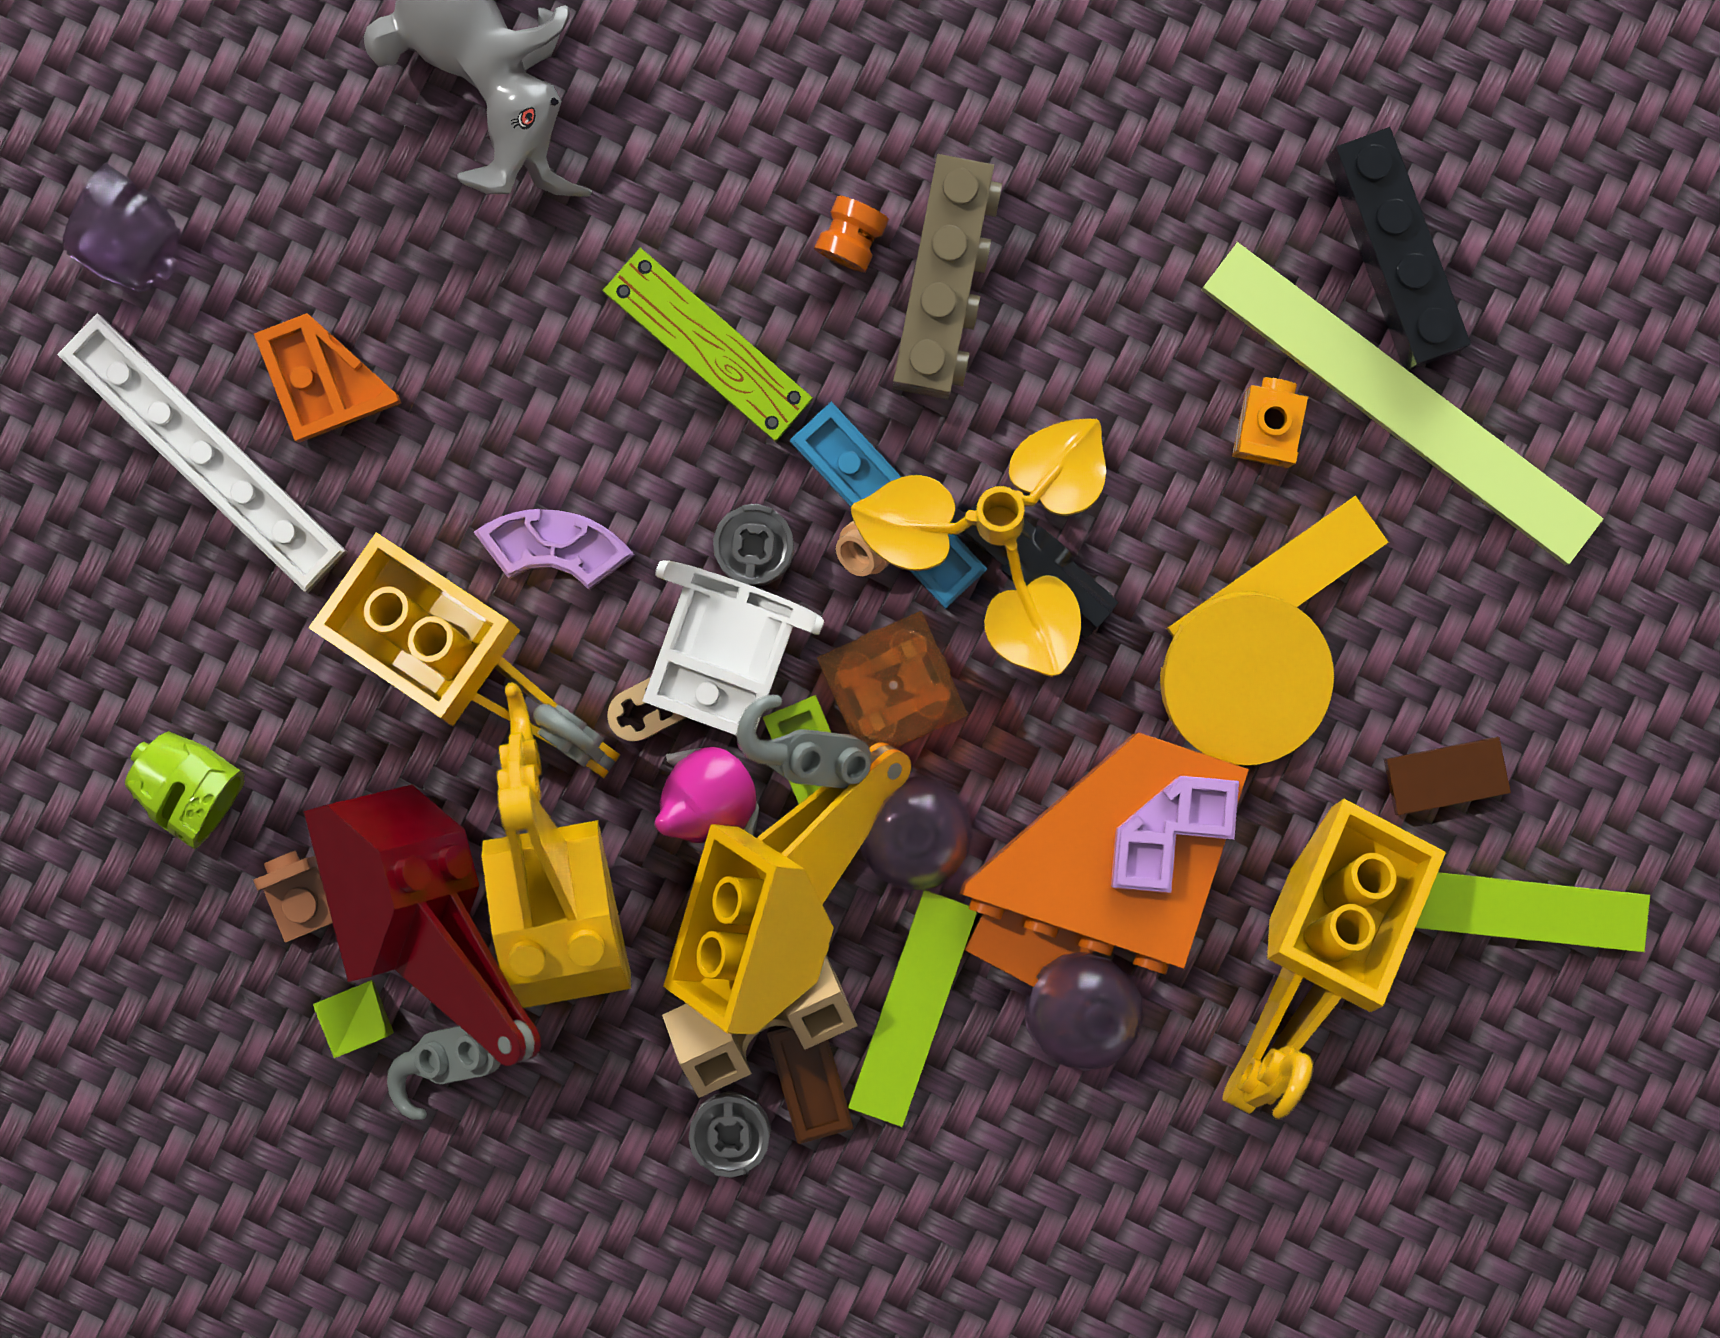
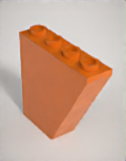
(1064, 860)

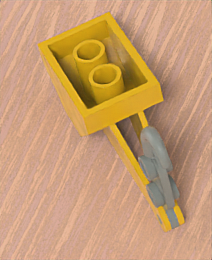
(439, 646)
(756, 904)

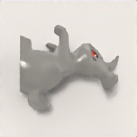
(476, 44)

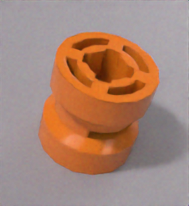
(851, 234)

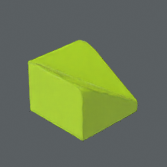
(353, 1019)

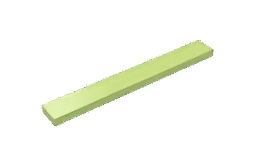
(1402, 404)

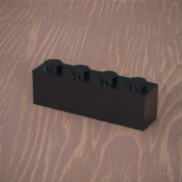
(1397, 249)

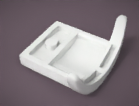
(721, 646)

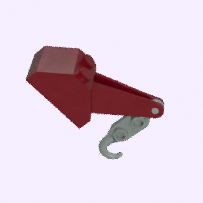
(402, 902)

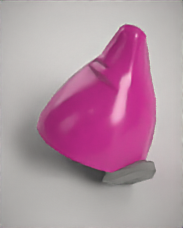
(706, 790)

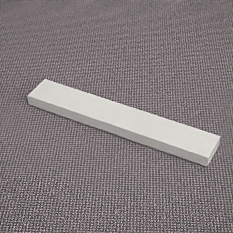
(202, 453)

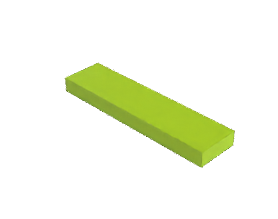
(1536, 912)
(912, 1008)

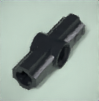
(1044, 555)

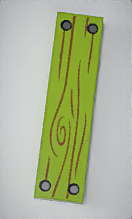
(707, 345)

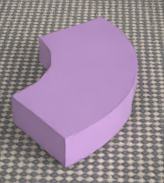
(554, 541)

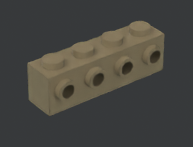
(943, 277)

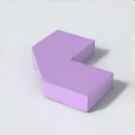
(1147, 838)

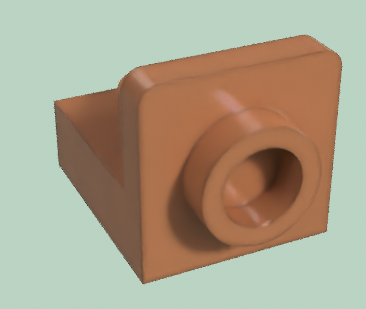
(295, 895)

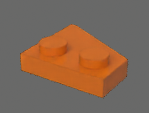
(319, 378)

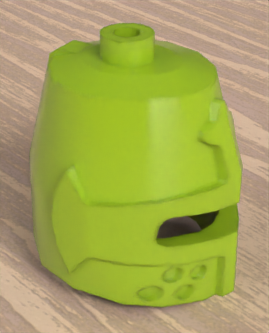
(183, 786)

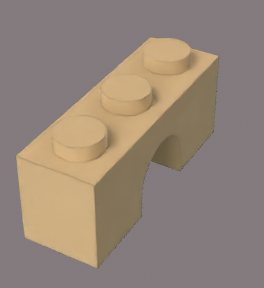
(719, 1058)

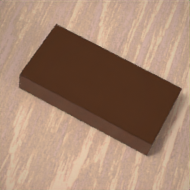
(1447, 775)
(810, 1086)

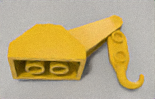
(548, 888)
(1341, 927)

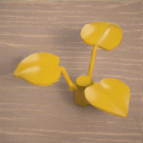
(913, 515)

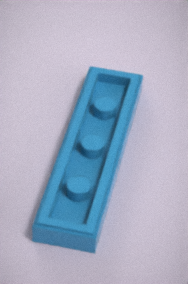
(857, 471)

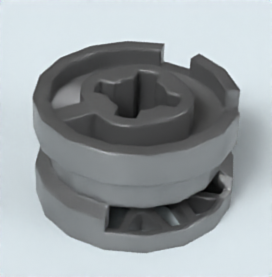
(753, 545)
(729, 1134)

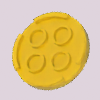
(1247, 678)

